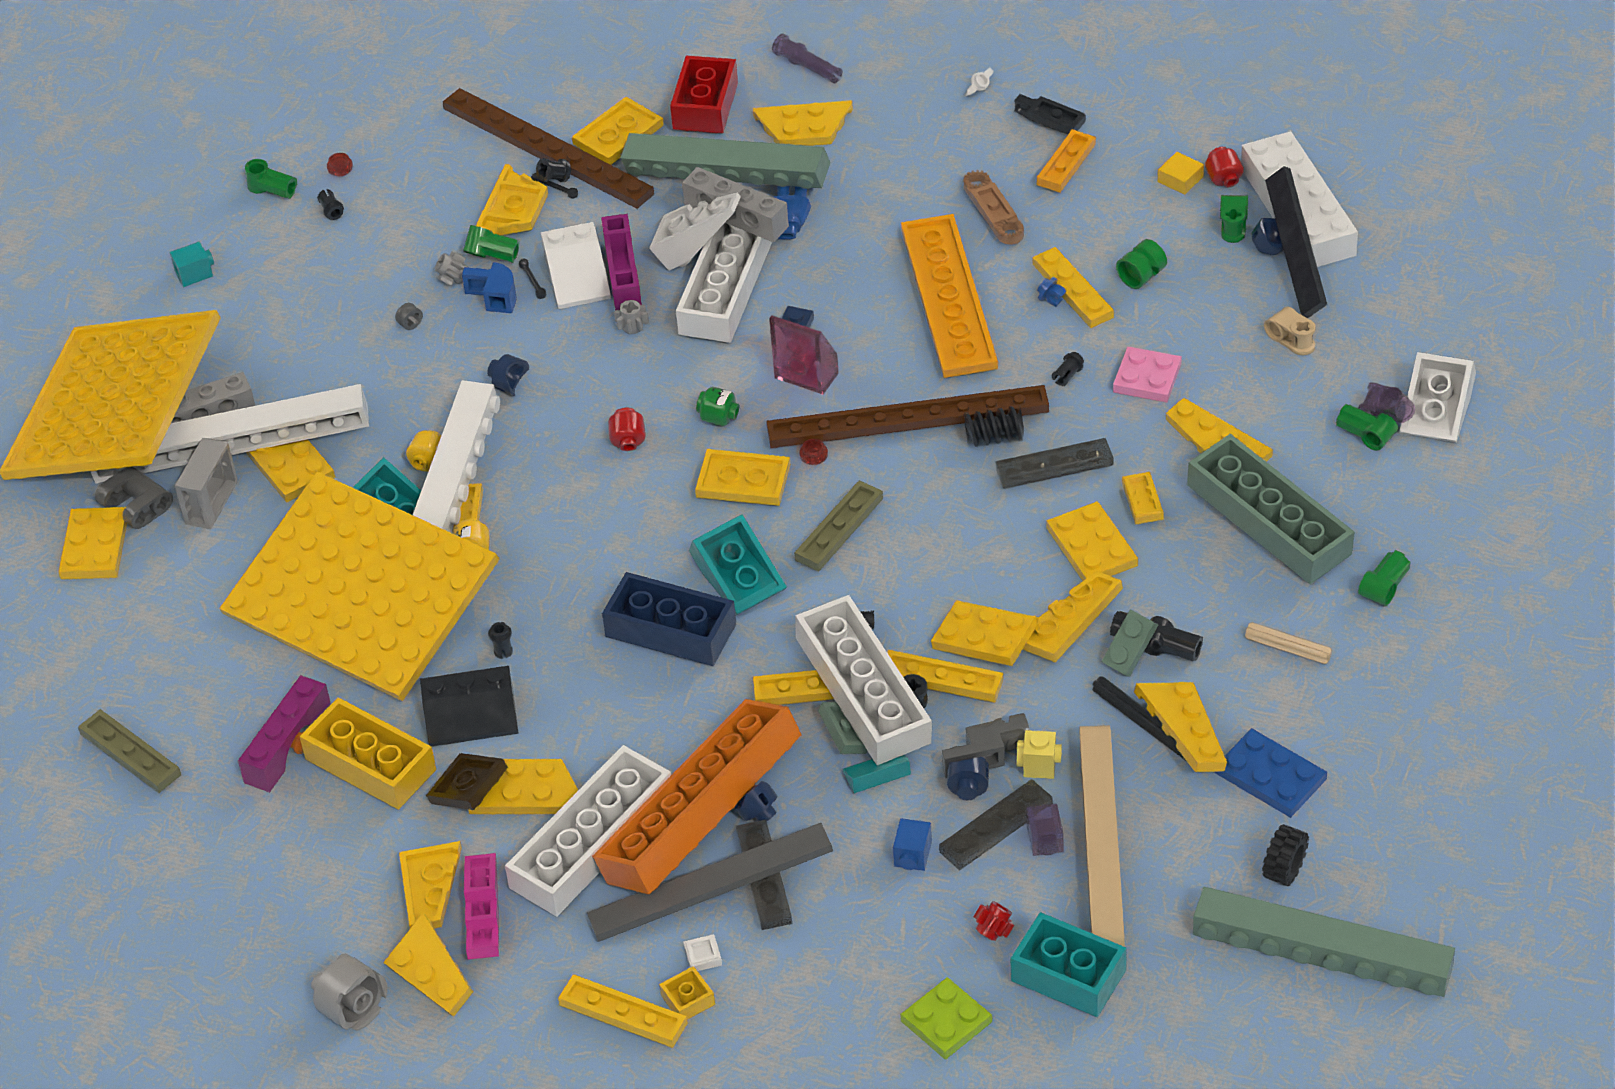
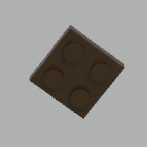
(467, 781)

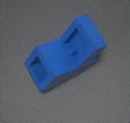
(494, 284)

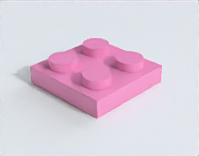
(1147, 374)

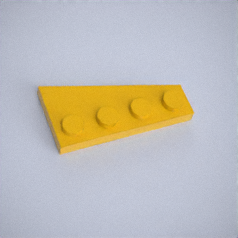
(1207, 429)

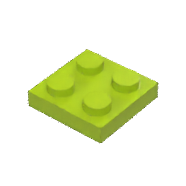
(946, 1018)

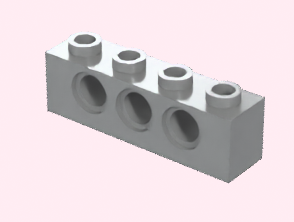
(754, 212)
(215, 397)

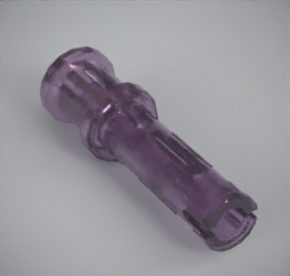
(798, 54)

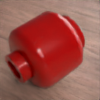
(1224, 167)
(626, 429)

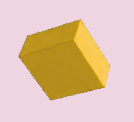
(1180, 173)
(687, 993)

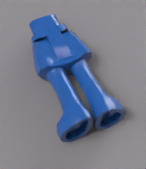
(797, 207)

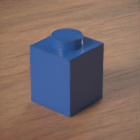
(912, 844)

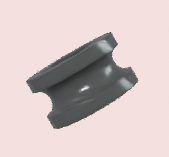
(409, 316)

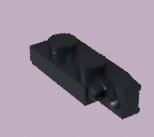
(1049, 113)

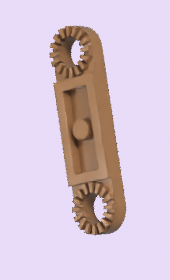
(993, 207)

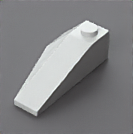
(689, 228)

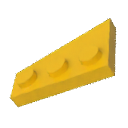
(429, 880)

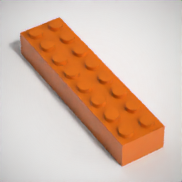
(697, 796)

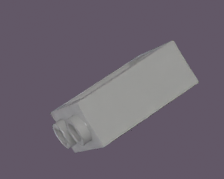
(206, 483)

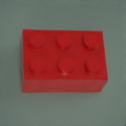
(704, 94)

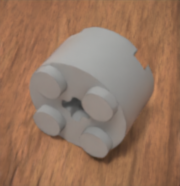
(349, 992)

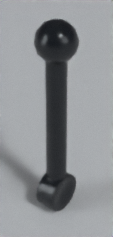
(572, 192)
(540, 292)

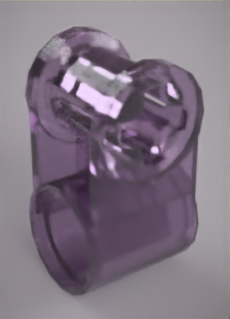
(1388, 401)

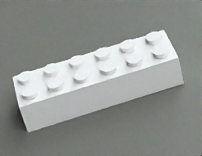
(1327, 224)
(721, 284)
(863, 680)
(559, 856)

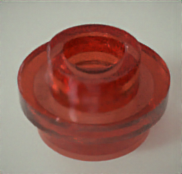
(339, 164)
(813, 452)

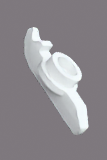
(979, 81)

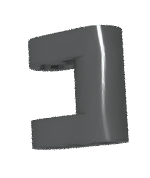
(150, 498)

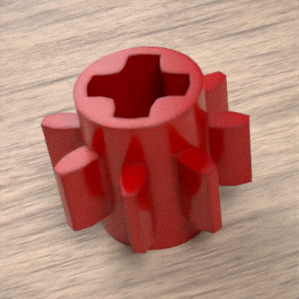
(993, 921)

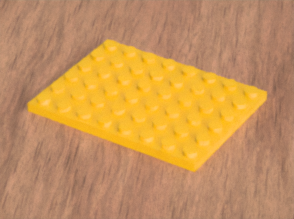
(111, 395)
(359, 585)

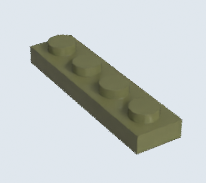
(838, 525)
(129, 751)

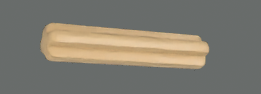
(1288, 643)

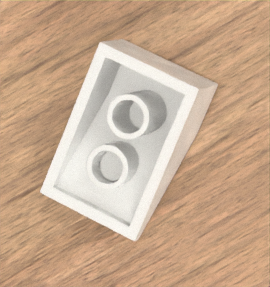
(575, 265)
(1441, 396)

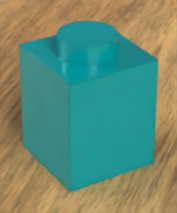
(192, 263)

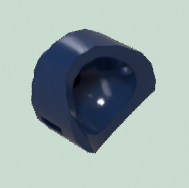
(1267, 237)
(507, 372)
(968, 777)
(757, 803)

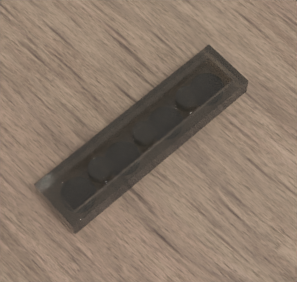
(1054, 463)
(993, 825)
(767, 892)

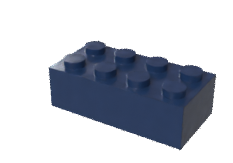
(669, 618)

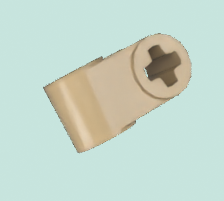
(1292, 331)

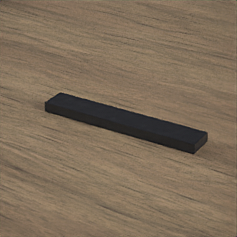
(1296, 242)

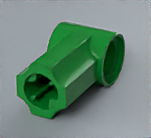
(264, 179)
(484, 243)
(1372, 429)
(1383, 581)

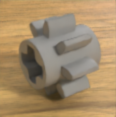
(450, 268)
(631, 317)

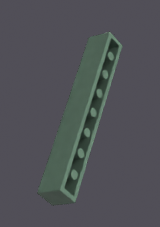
(731, 159)
(1323, 941)

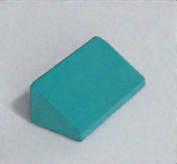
(868, 774)

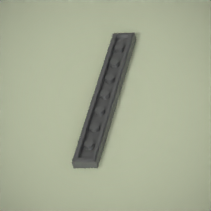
(710, 882)

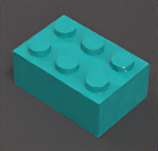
(1068, 964)

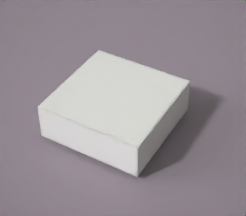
(703, 952)

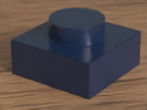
(799, 315)

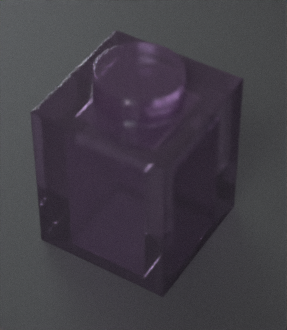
(1045, 829)

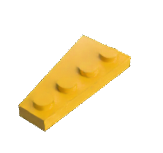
(1071, 616)
(1186, 721)

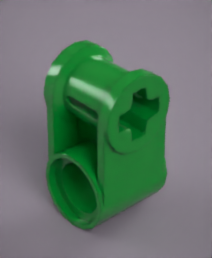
(1234, 216)

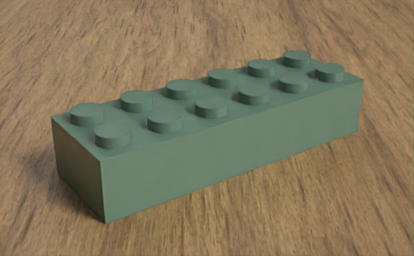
(1270, 508)

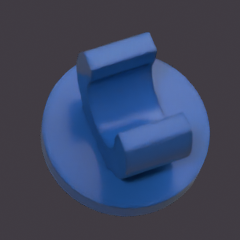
(1051, 291)

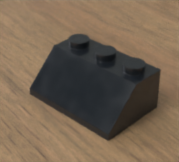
(469, 706)

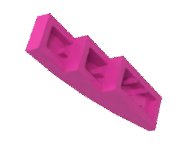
(481, 906)

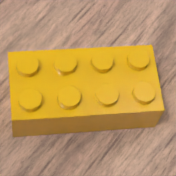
(368, 753)

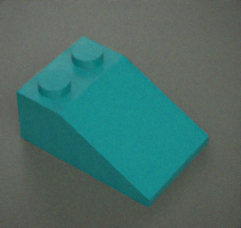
(390, 486)
(736, 564)

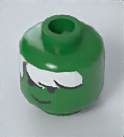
(717, 406)

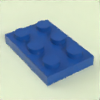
(1272, 772)

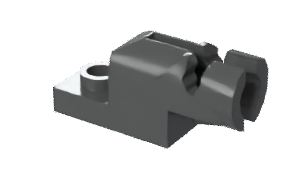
(988, 741)

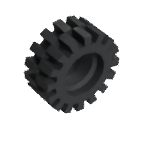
(1285, 855)

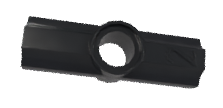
(1166, 638)

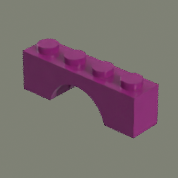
(621, 259)
(266, 755)

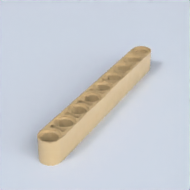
(1101, 833)

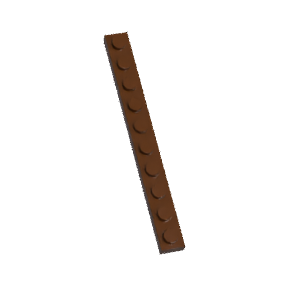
(544, 145)
(903, 416)

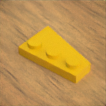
(428, 966)

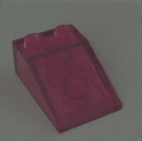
(802, 355)

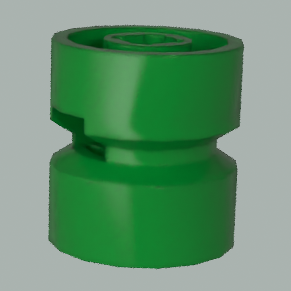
(1141, 264)

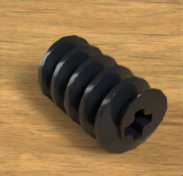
(994, 426)

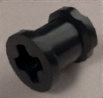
(556, 170)

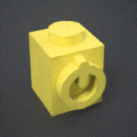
(1038, 754)

